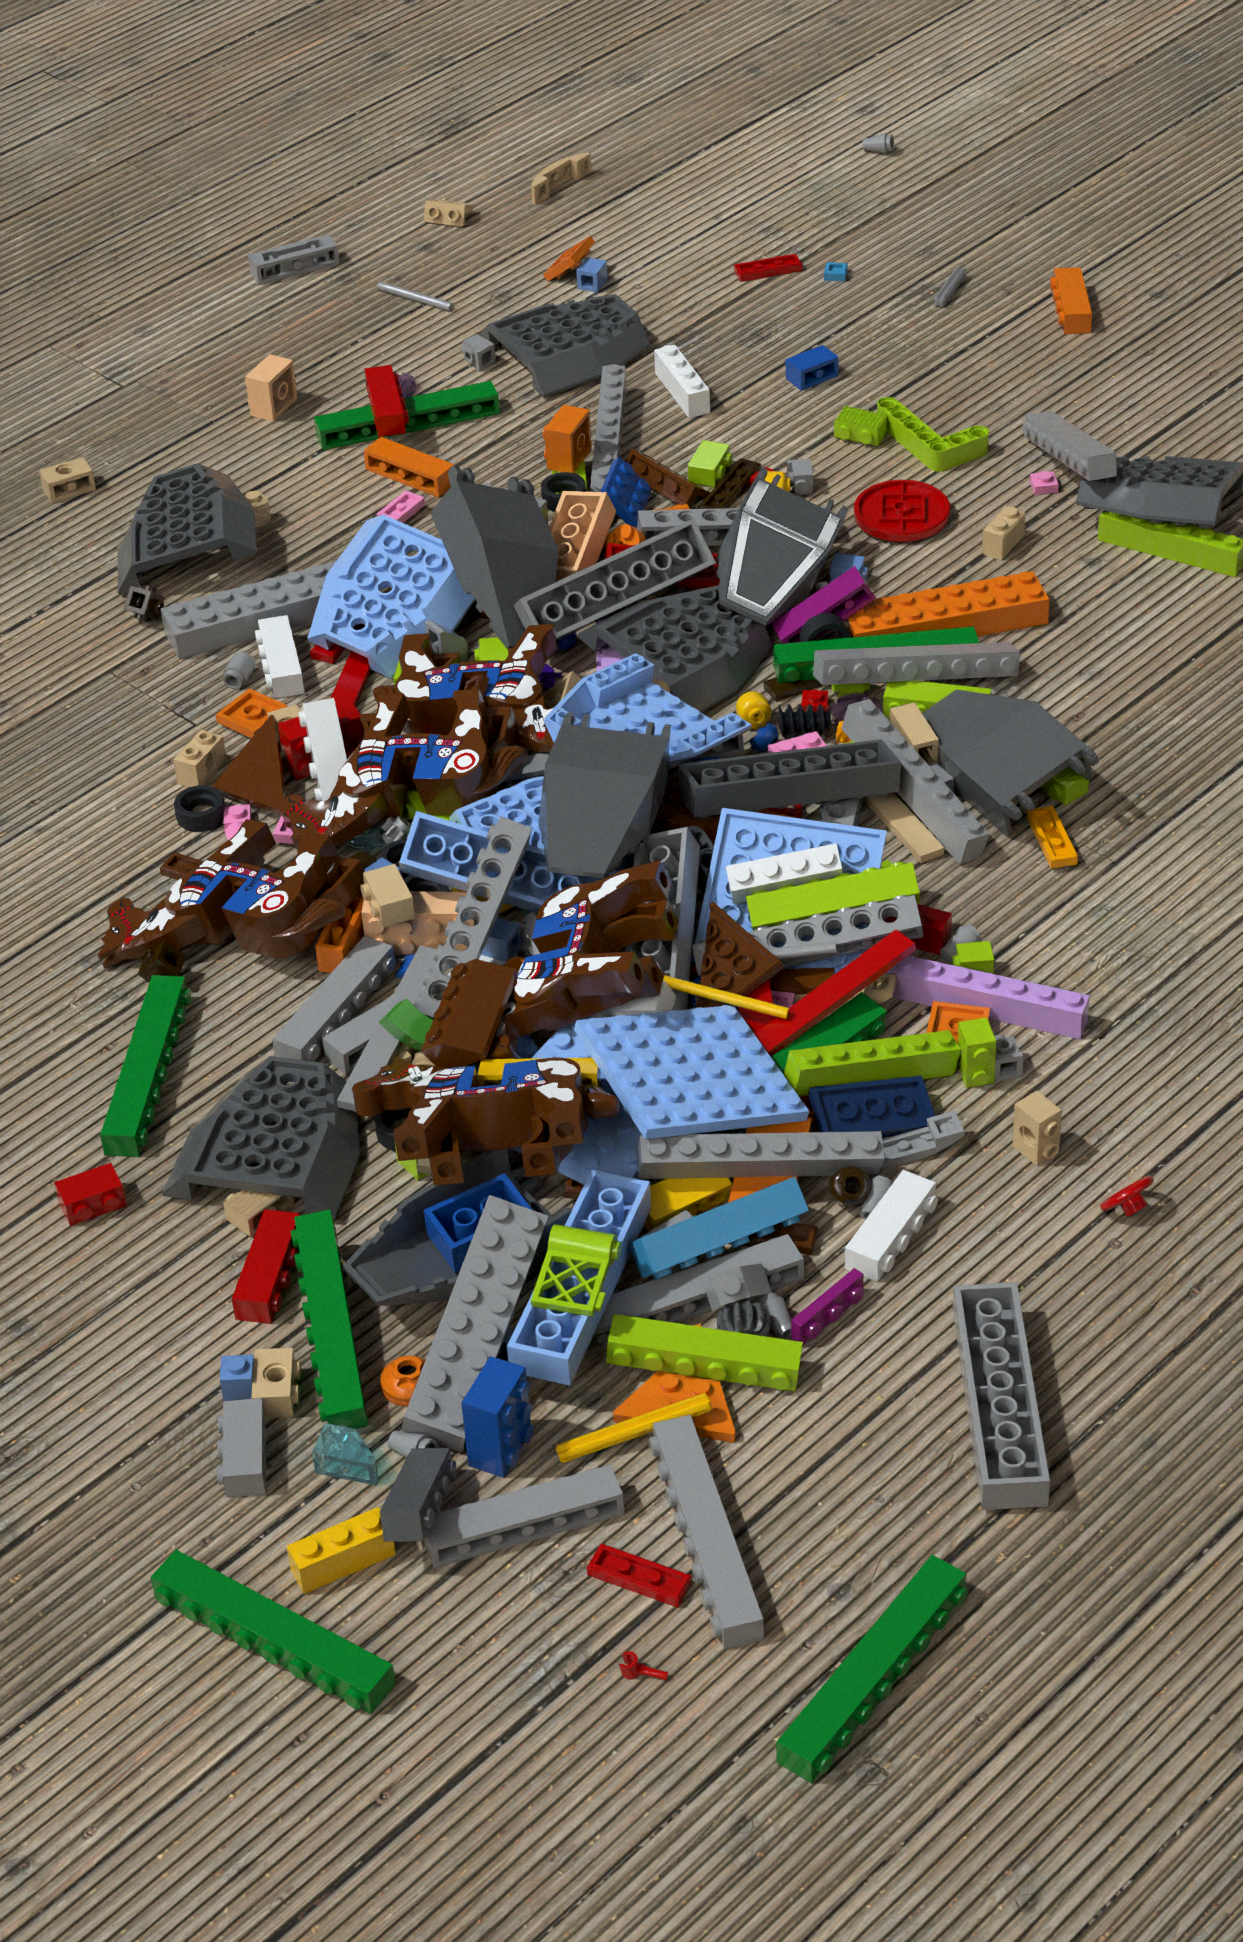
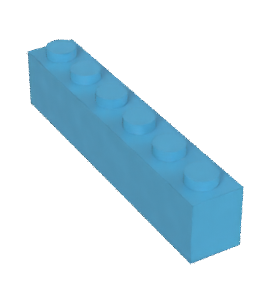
(718, 1227)

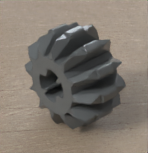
(744, 1318)

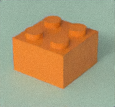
(567, 439)

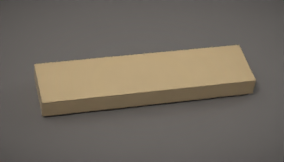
(906, 826)

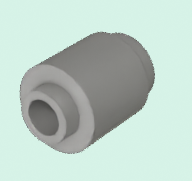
(238, 670)

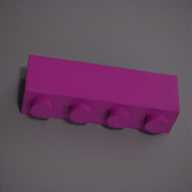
(840, 597)

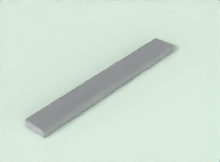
(382, 1045)

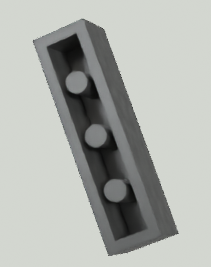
(417, 1494)

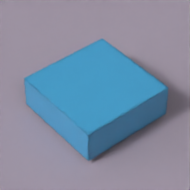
(835, 271)

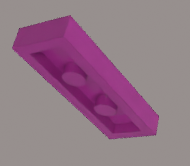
(828, 1307)

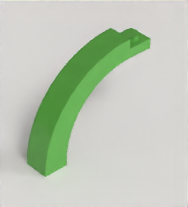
(408, 1024)

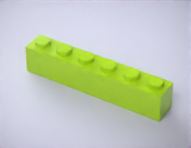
(1174, 542)
(831, 895)
(872, 1060)
(704, 1352)

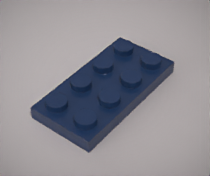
(869, 1106)

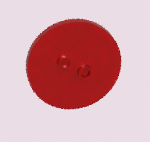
(902, 510)

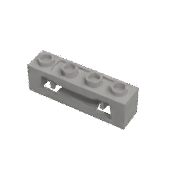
(293, 259)

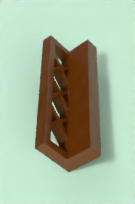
(665, 479)

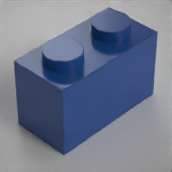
(811, 367)

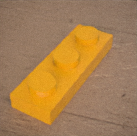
(1052, 837)

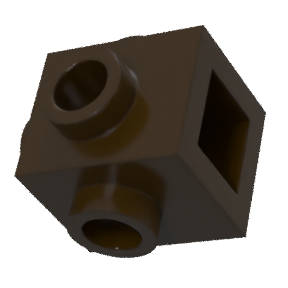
(144, 603)
(161, 961)

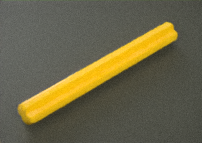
(630, 1428)

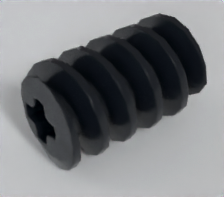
(804, 720)

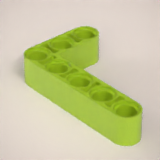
(926, 445)

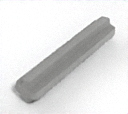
(950, 286)

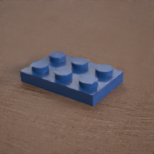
(626, 491)

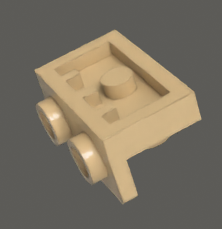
(446, 212)

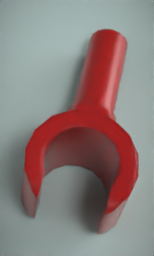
(634, 1668)

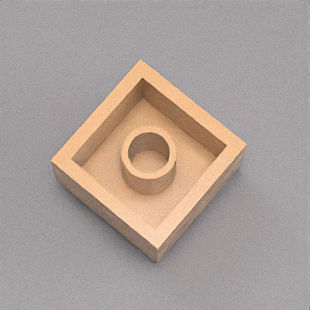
(271, 387)

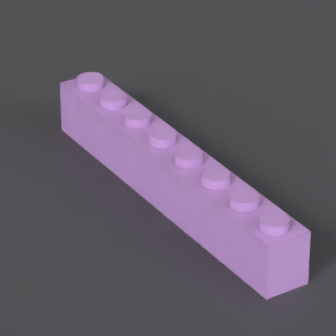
(1008, 998)

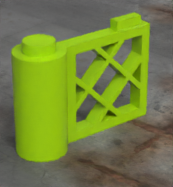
(579, 1251)

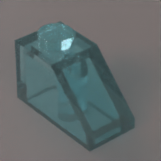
(344, 1455)

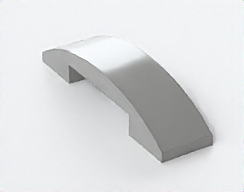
(920, 1143)

